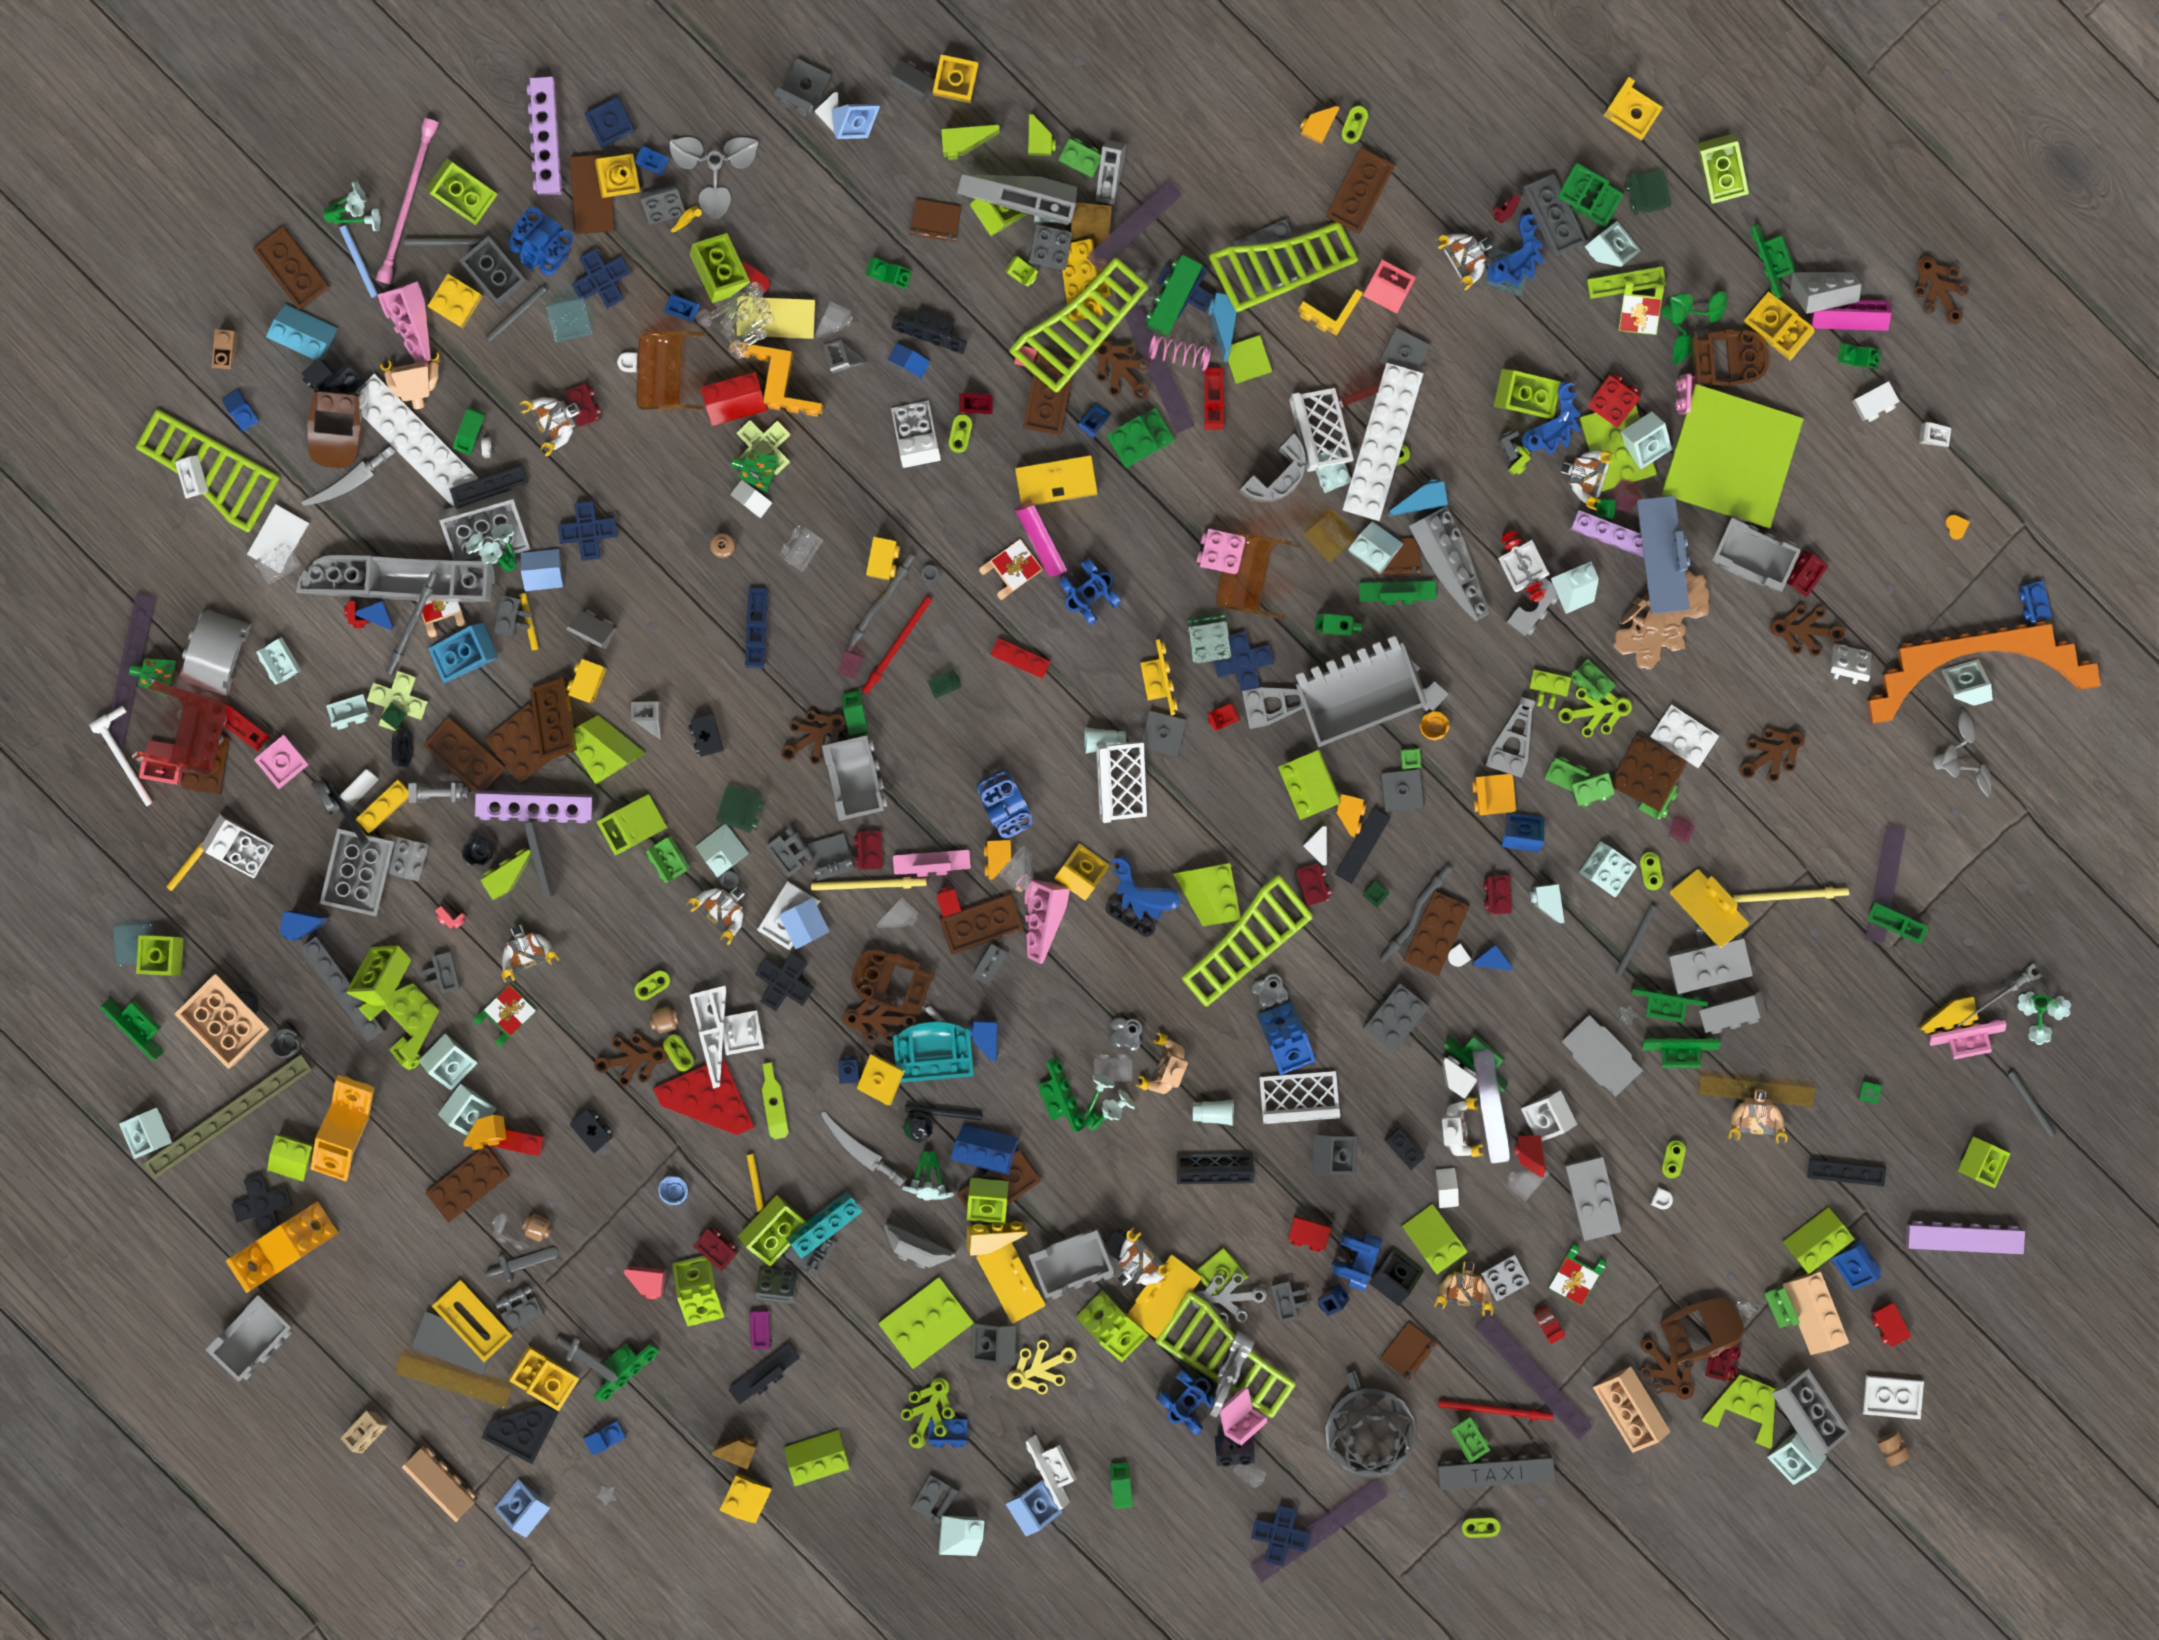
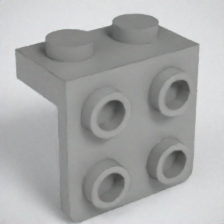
(406, 858)

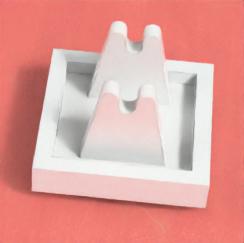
(1850, 663)
(742, 1033)

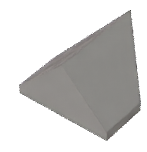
(842, 356)
(647, 716)

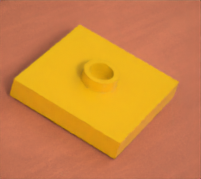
(880, 1079)

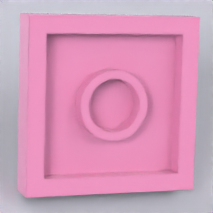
(281, 761)

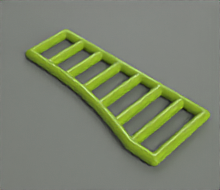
(1269, 248)
(1062, 315)
(224, 451)
(1241, 925)
(1208, 1370)

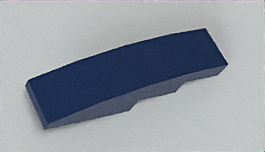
(756, 628)

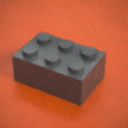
(493, 271)
(1396, 1017)

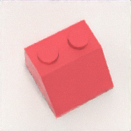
(647, 1280)

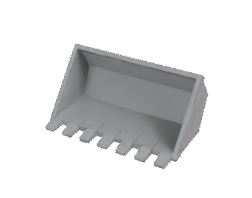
(1360, 692)

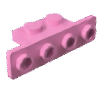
(931, 862)
(1970, 1040)

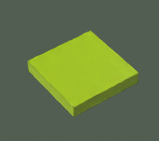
(1248, 360)
(1222, 1264)

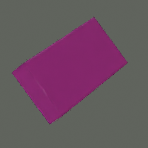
(760, 1329)

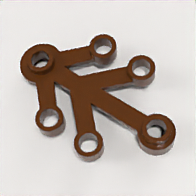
(1938, 287)
(1120, 366)
(1804, 630)
(817, 734)
(1774, 752)
(875, 1020)
(634, 1059)
(1668, 1372)

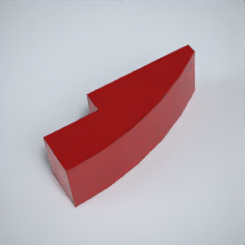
(1214, 399)

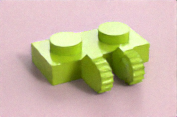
(1551, 684)

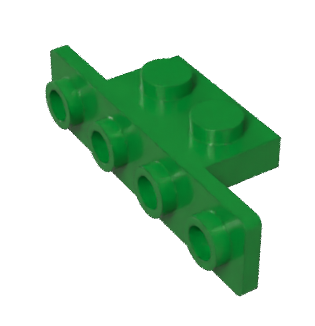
(1775, 258)
(1397, 591)
(1665, 1006)
(136, 1025)
(1680, 1052)
(1465, 1055)
(1059, 1097)
(624, 1365)

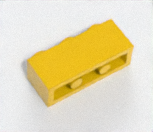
(384, 806)

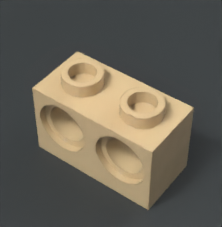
(364, 1432)

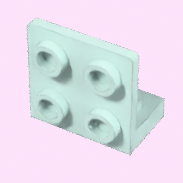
(1607, 869)

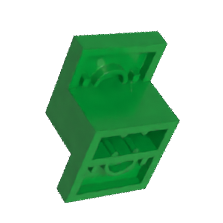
(1590, 195)
(1140, 438)

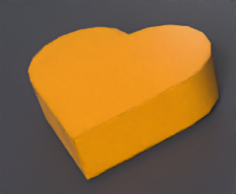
(1956, 526)

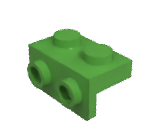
(1592, 789)
(667, 859)

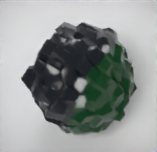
(918, 1126)

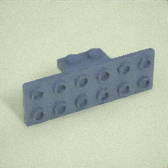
(1664, 554)

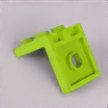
(697, 1291)
(1111, 1327)

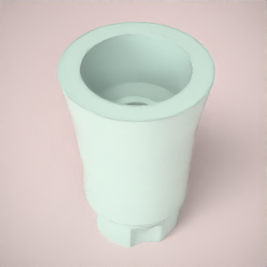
(1098, 736)
(1214, 1112)

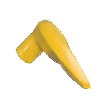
(687, 217)

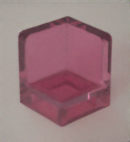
(1626, 495)
(850, 665)
(1681, 831)

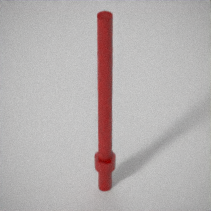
(875, 676)
(1532, 1414)

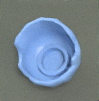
(673, 1190)

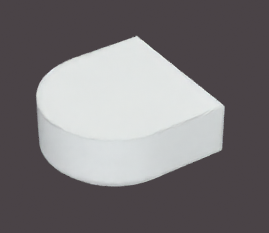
(628, 362)
(486, 447)
(1458, 956)
(1662, 1199)

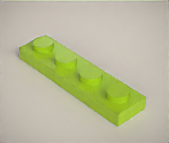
(1615, 284)

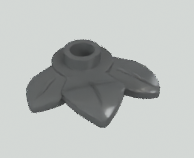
(1270, 994)
(1124, 1036)

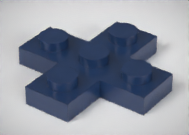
(601, 278)
(1197, 297)
(587, 531)
(1244, 661)
(1281, 1536)

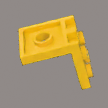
(1626, 100)
(1324, 322)

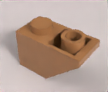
(224, 349)

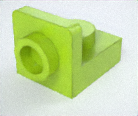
(400, 1058)

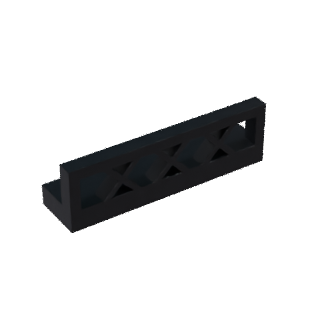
(1215, 1172)

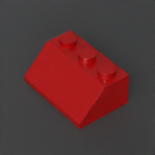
(733, 399)

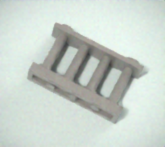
(420, 793)

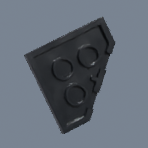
(522, 1431)

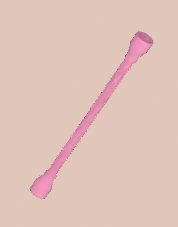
(385, 273)

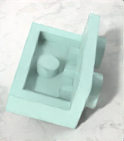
(1334, 475)
(278, 661)
(348, 711)

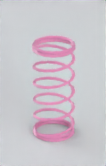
(1204, 360)

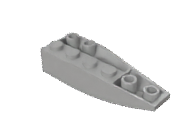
(1023, 193)
(1450, 560)

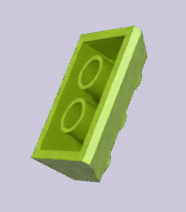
(719, 267)
(1309, 784)
(379, 975)
(769, 1230)
(1818, 1240)
(817, 1457)

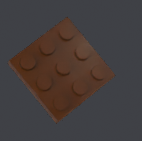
(517, 745)
(1648, 773)

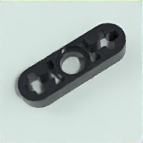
(1145, 920)

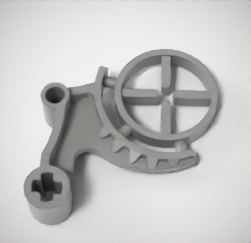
(1230, 1370)

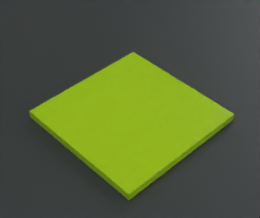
(1732, 456)

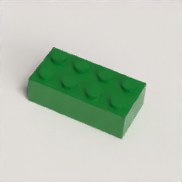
(1174, 296)

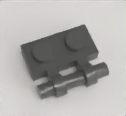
(784, 854)
(521, 1313)

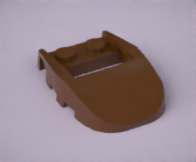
(1745, 355)
(332, 448)
(873, 975)
(1721, 1322)

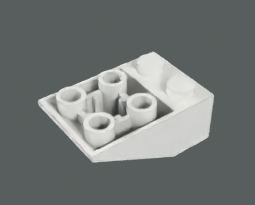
(915, 434)
(236, 846)

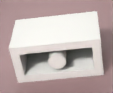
(1876, 401)

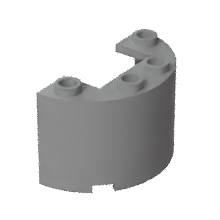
(1286, 482)
(1756, 555)
(213, 651)
(854, 777)
(1072, 1263)
(250, 1339)

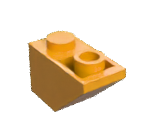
(1349, 813)
(998, 856)
(486, 1131)

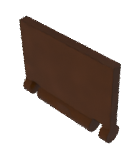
(935, 220)
(1404, 559)
(1408, 1350)

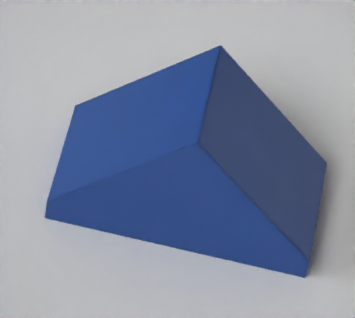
(909, 360)
(1094, 420)
(377, 614)
(1492, 959)

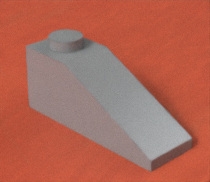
(1110, 171)

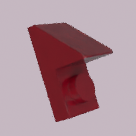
(975, 404)

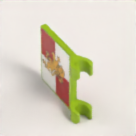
(1639, 311)

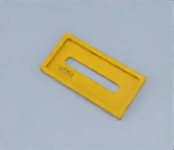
(498, 1333)

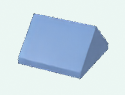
(854, 120)
(541, 570)
(804, 923)

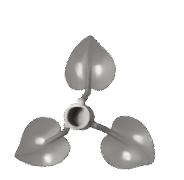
(688, 151)
(1949, 759)

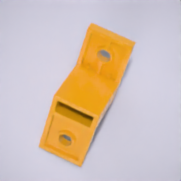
(778, 381)
(342, 1128)
(282, 1247)

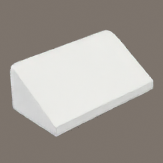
(191, 476)
(359, 787)

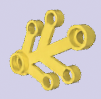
(1038, 1368)

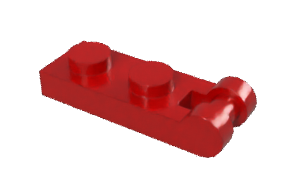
(244, 728)

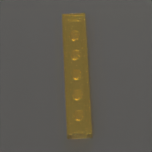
(1746, 1089)
(453, 1381)

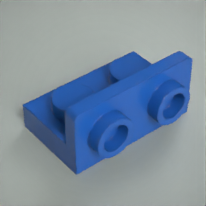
(2035, 602)
(955, 1434)

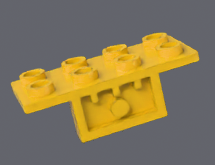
(1079, 275)
(1156, 678)
(1710, 907)
(1011, 1282)
(1160, 1300)

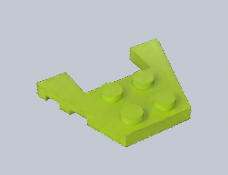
(412, 1012)
(1750, 1400)

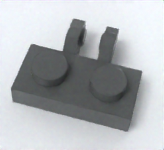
(508, 616)
(445, 973)
(1285, 1302)

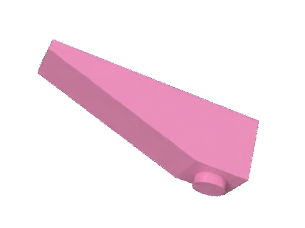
(407, 310)
(1045, 911)

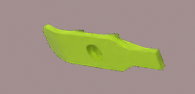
(775, 1113)

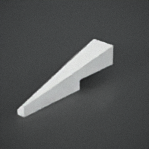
(709, 1015)

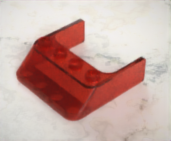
(196, 734)

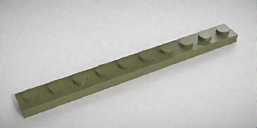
(228, 1116)

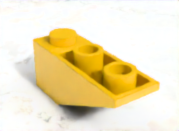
(1950, 1014)
(991, 1237)

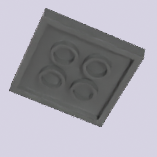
(1275, 232)

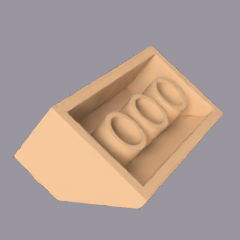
(1816, 1313)
(1632, 1409)
(439, 1483)

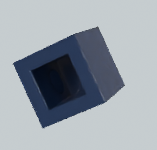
(848, 1070)

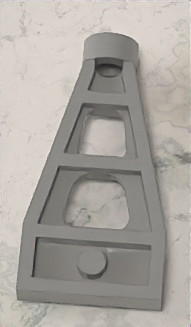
(1256, 710)
(1507, 762)

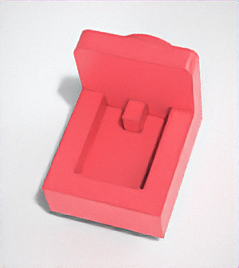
(445, 917)

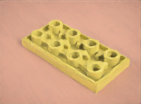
(791, 318)

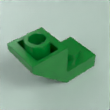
(888, 273)
(1858, 356)
(469, 430)
(854, 714)
(1121, 1485)

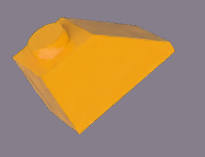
(1318, 124)

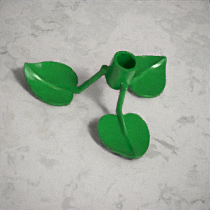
(1677, 310)

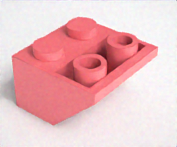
(1389, 286)
(158, 773)

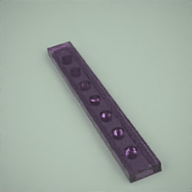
(1157, 368)
(132, 654)
(1533, 1377)
(1327, 1525)

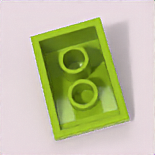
(961, 141)
(1723, 168)
(461, 191)
(1527, 394)
(1434, 1239)

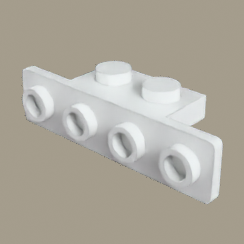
(1053, 1468)

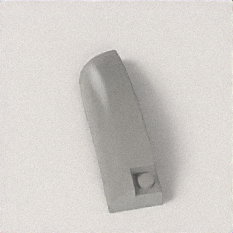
(397, 578)

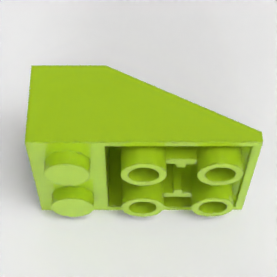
(631, 824)
(504, 879)

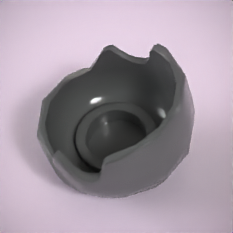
(285, 1043)

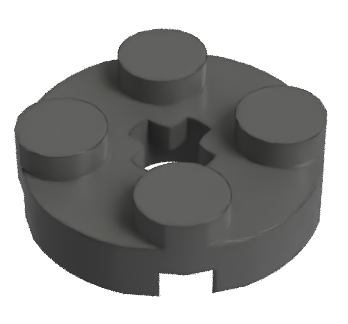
(322, 792)

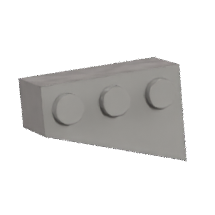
(1825, 289)
(1733, 1013)

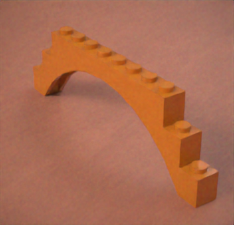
(2031, 642)

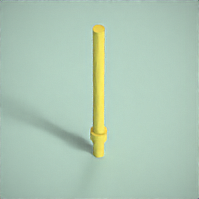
(906, 882)
(1828, 892)

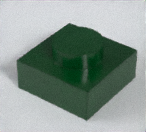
(393, 716)
(1375, 894)

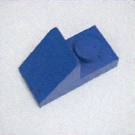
(681, 308)
(240, 410)
(604, 1438)

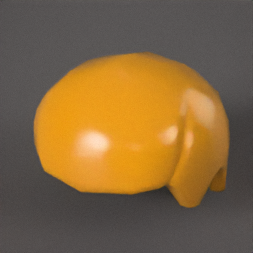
(1434, 725)

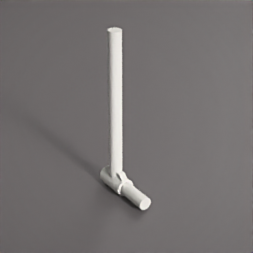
(101, 726)

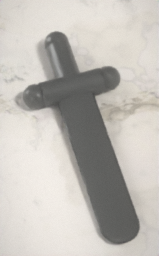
(520, 1263)
(573, 1350)

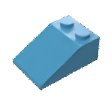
(1223, 322)
(1427, 497)
(463, 652)

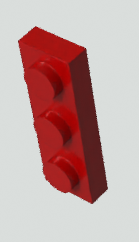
(1020, 658)

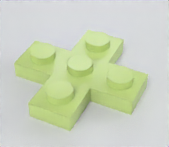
(765, 443)
(400, 696)

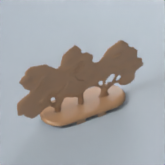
(1662, 628)

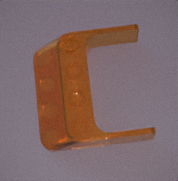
(660, 371)
(1244, 589)

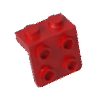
(1615, 399)

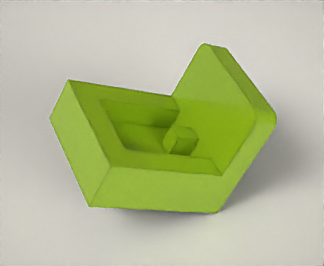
(1021, 271)
(1519, 466)

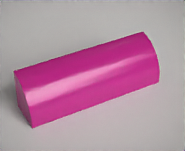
(1854, 316)
(1040, 539)

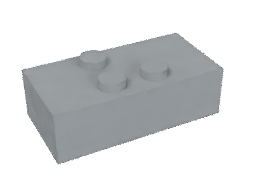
(1709, 965)
(1592, 1198)
(1811, 1413)

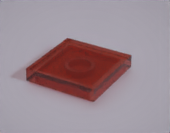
(1358, 397)

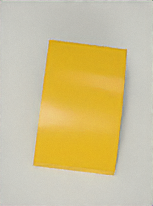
(1779, 326)
(543, 1378)

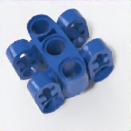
(540, 242)
(1078, 594)
(1004, 803)
(1364, 1260)
(1177, 1404)

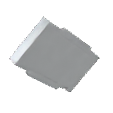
(1602, 1056)

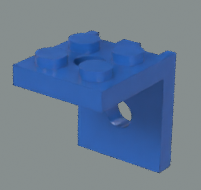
(1286, 1037)

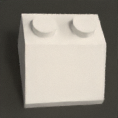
(1549, 1116)

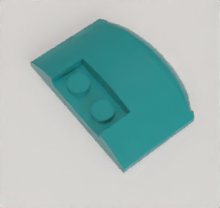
(933, 1052)

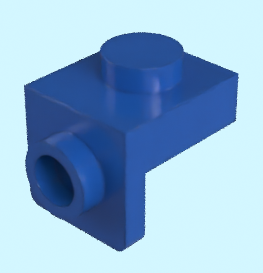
(651, 160)

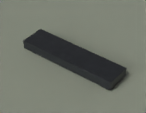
(488, 485)
(1362, 846)
(1846, 1172)

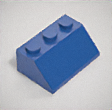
(300, 924)
(985, 1036)
(984, 1149)

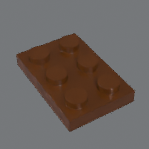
(213, 780)

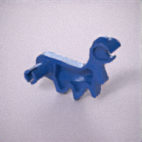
(1520, 262)
(1549, 433)
(1149, 899)

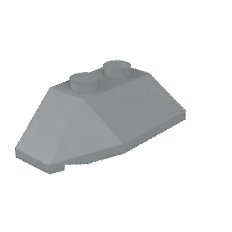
(916, 1248)

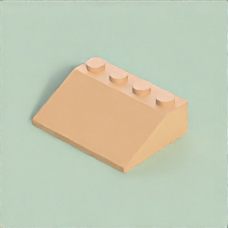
(222, 1021)

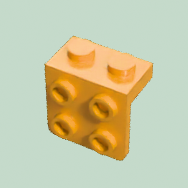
(1494, 794)

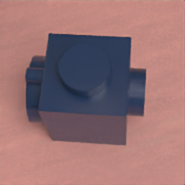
(1333, 1299)

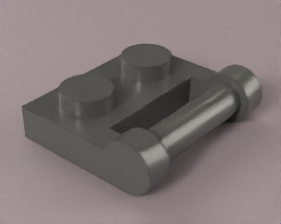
(929, 1495)

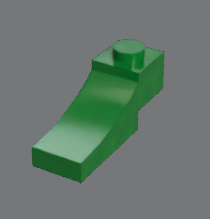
(1898, 923)

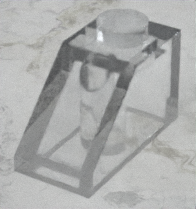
(833, 321)
(1019, 870)
(899, 916)
(1525, 1182)

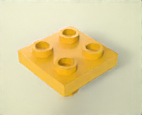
(617, 175)

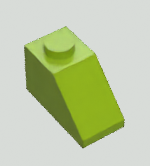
(1039, 139)

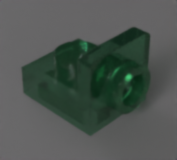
(944, 684)

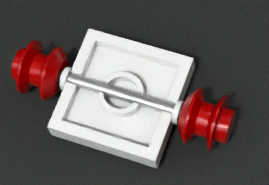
(1523, 566)

